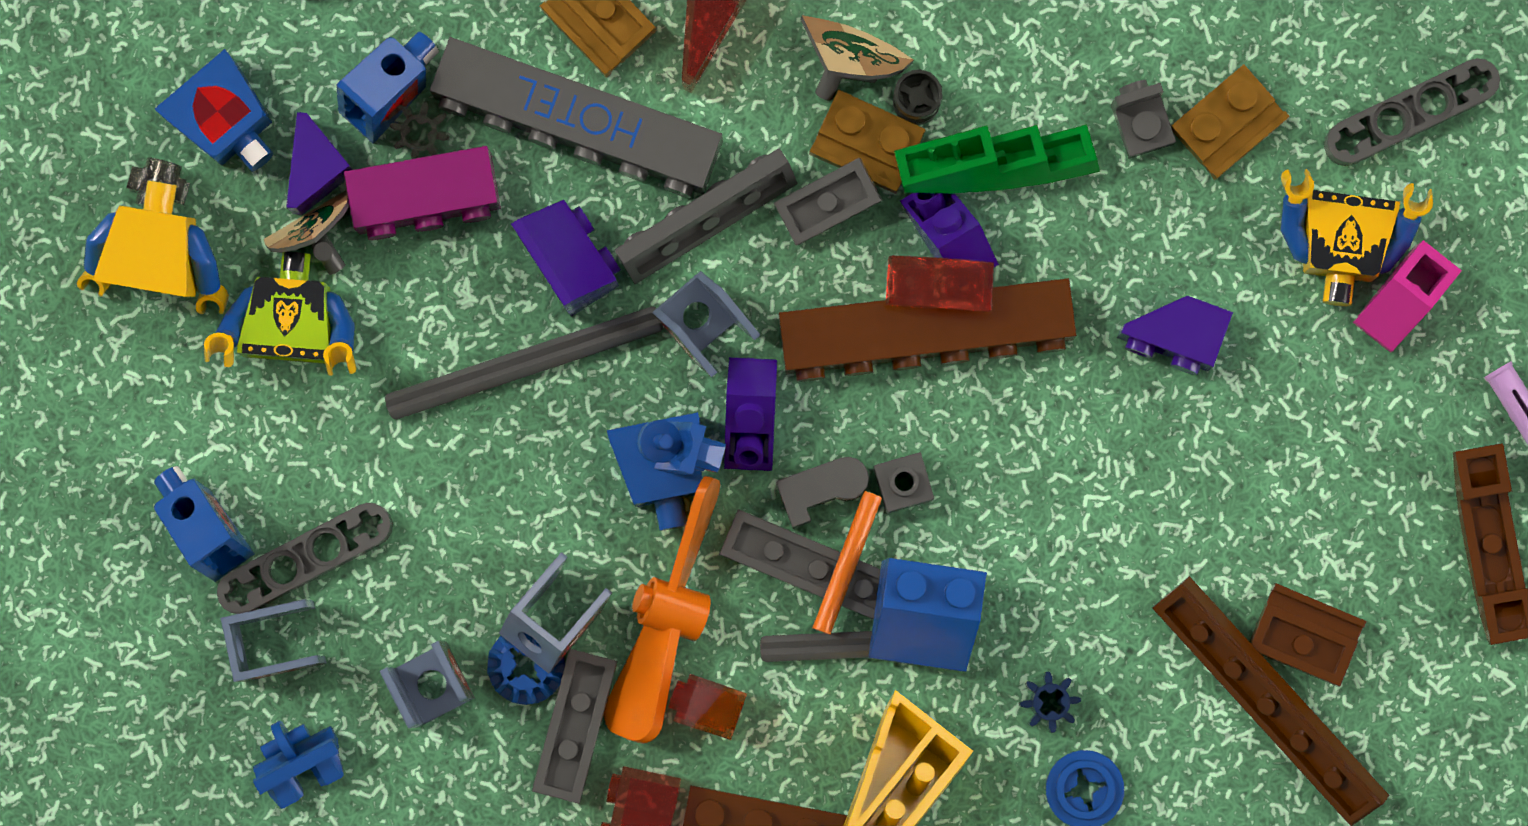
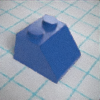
(926, 614)

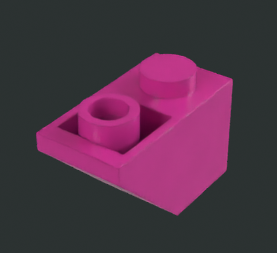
(1407, 295)

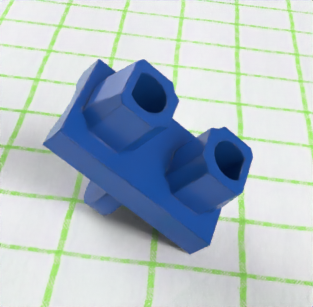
(679, 447)
(291, 755)

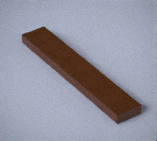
(1270, 701)

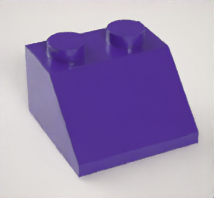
(567, 256)

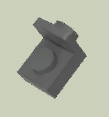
(1142, 118)

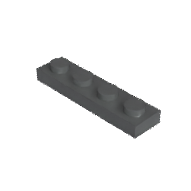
(706, 216)
(797, 561)

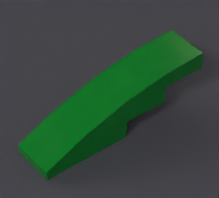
(986, 163)

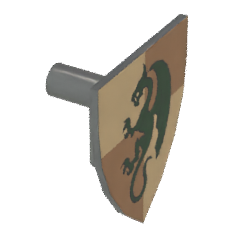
(851, 55)
(312, 231)

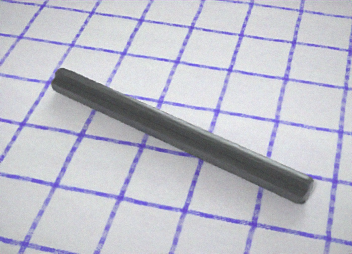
(522, 363)

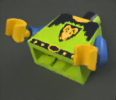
(287, 320)

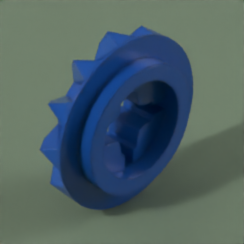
(523, 688)
(1105, 800)

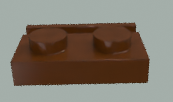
(1307, 634)

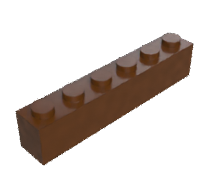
(881, 333)

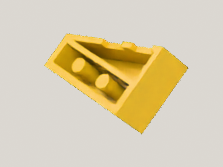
(905, 767)

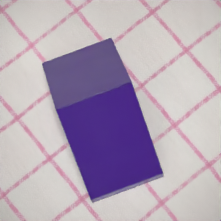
(315, 166)

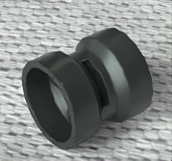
(919, 88)

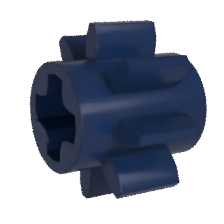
(1036, 703)

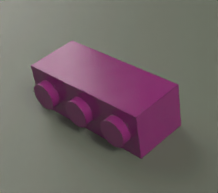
(422, 192)

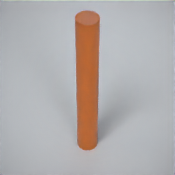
(847, 562)

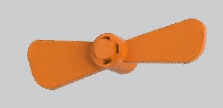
(667, 612)

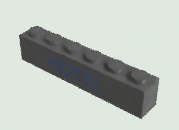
(575, 116)

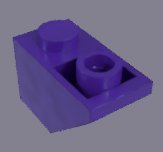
(948, 227)
(1182, 330)
(750, 414)

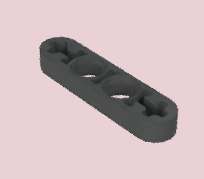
(1409, 108)
(302, 552)

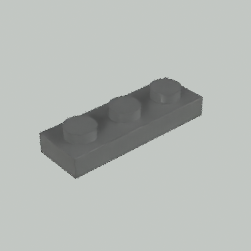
(574, 726)

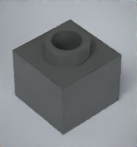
(893, 497)

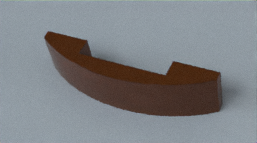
(1491, 542)

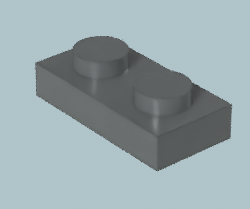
(828, 201)

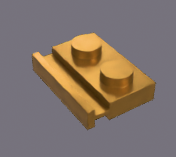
(601, 28)
(1229, 122)
(865, 132)

